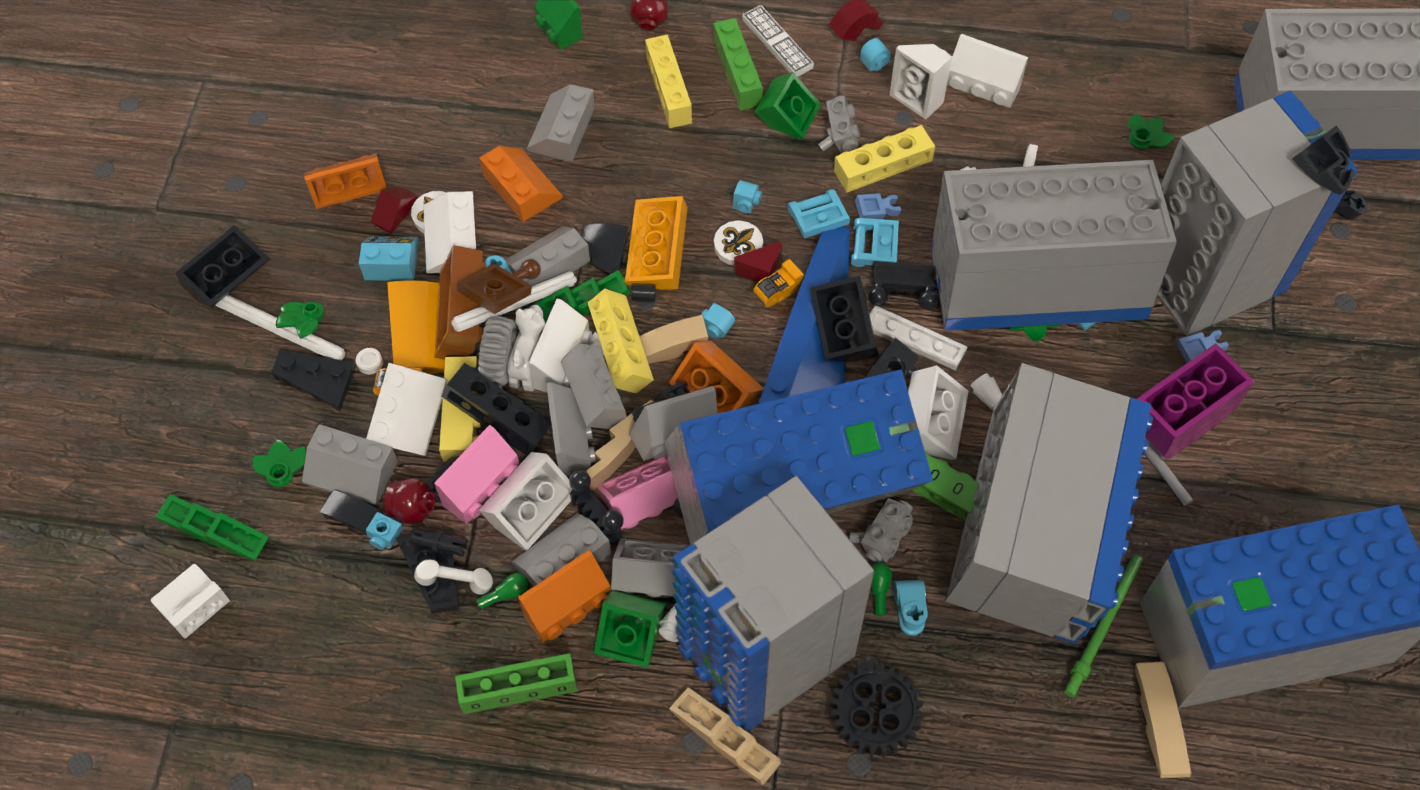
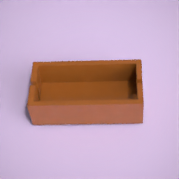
(459, 265)

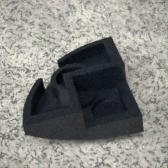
(1327, 161)
(606, 245)

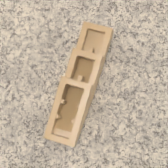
(614, 452)
(1163, 720)
(724, 736)

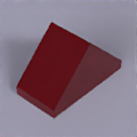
(392, 208)
(759, 262)

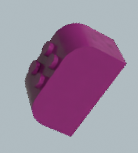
(1194, 400)

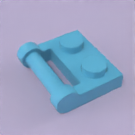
(820, 218)
(883, 241)

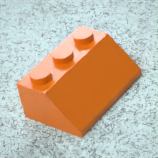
(345, 181)
(518, 181)
(709, 366)
(565, 597)

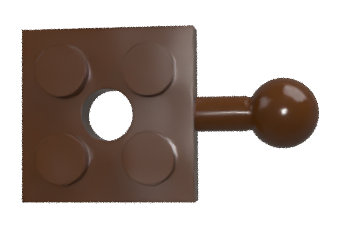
(498, 288)

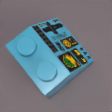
(389, 258)

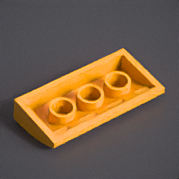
(657, 242)
(414, 324)

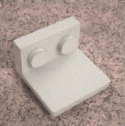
(190, 600)

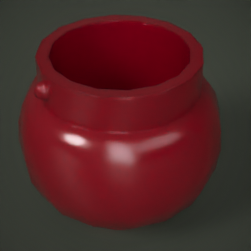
(648, 13)
(409, 500)

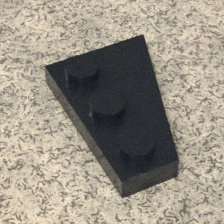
(319, 376)
(443, 593)

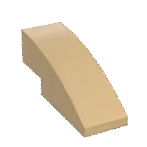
(673, 339)

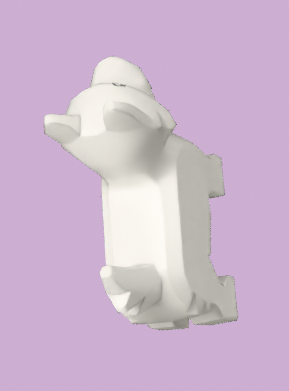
(530, 326)

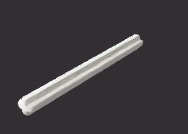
(538, 291)
(268, 322)

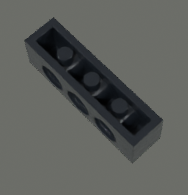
(894, 356)
(482, 409)

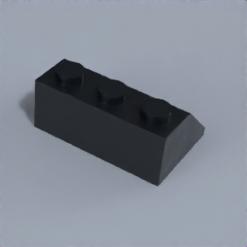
(221, 267)
(844, 320)

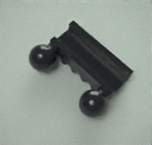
(904, 278)
(589, 505)

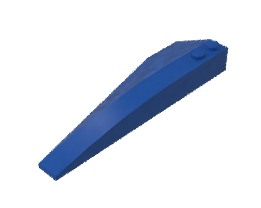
(800, 355)

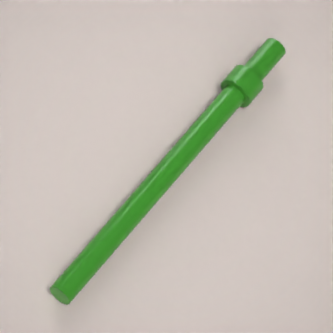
(1082, 667)

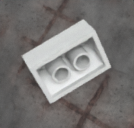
(986, 70)
(920, 77)
(448, 223)
(559, 337)
(407, 409)
(938, 410)
(528, 500)

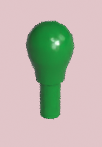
(880, 583)
(511, 587)

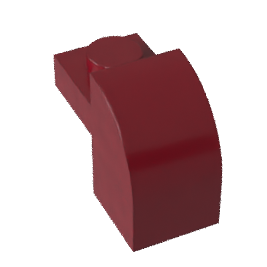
(853, 19)

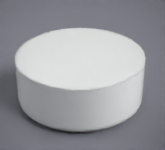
(369, 361)

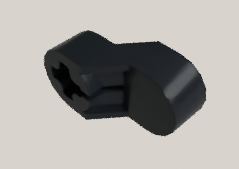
(1351, 205)

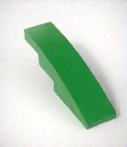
(582, 294)
(212, 527)

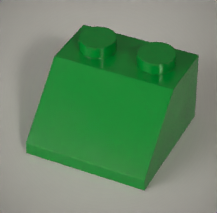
(560, 21)
(788, 106)
(629, 628)

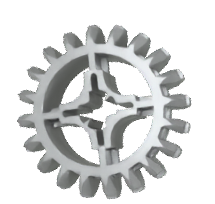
(496, 349)

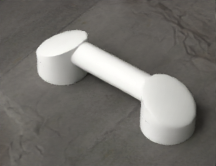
(429, 570)

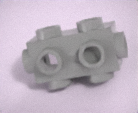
(842, 130)
(886, 531)

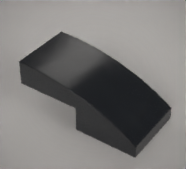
(349, 511)

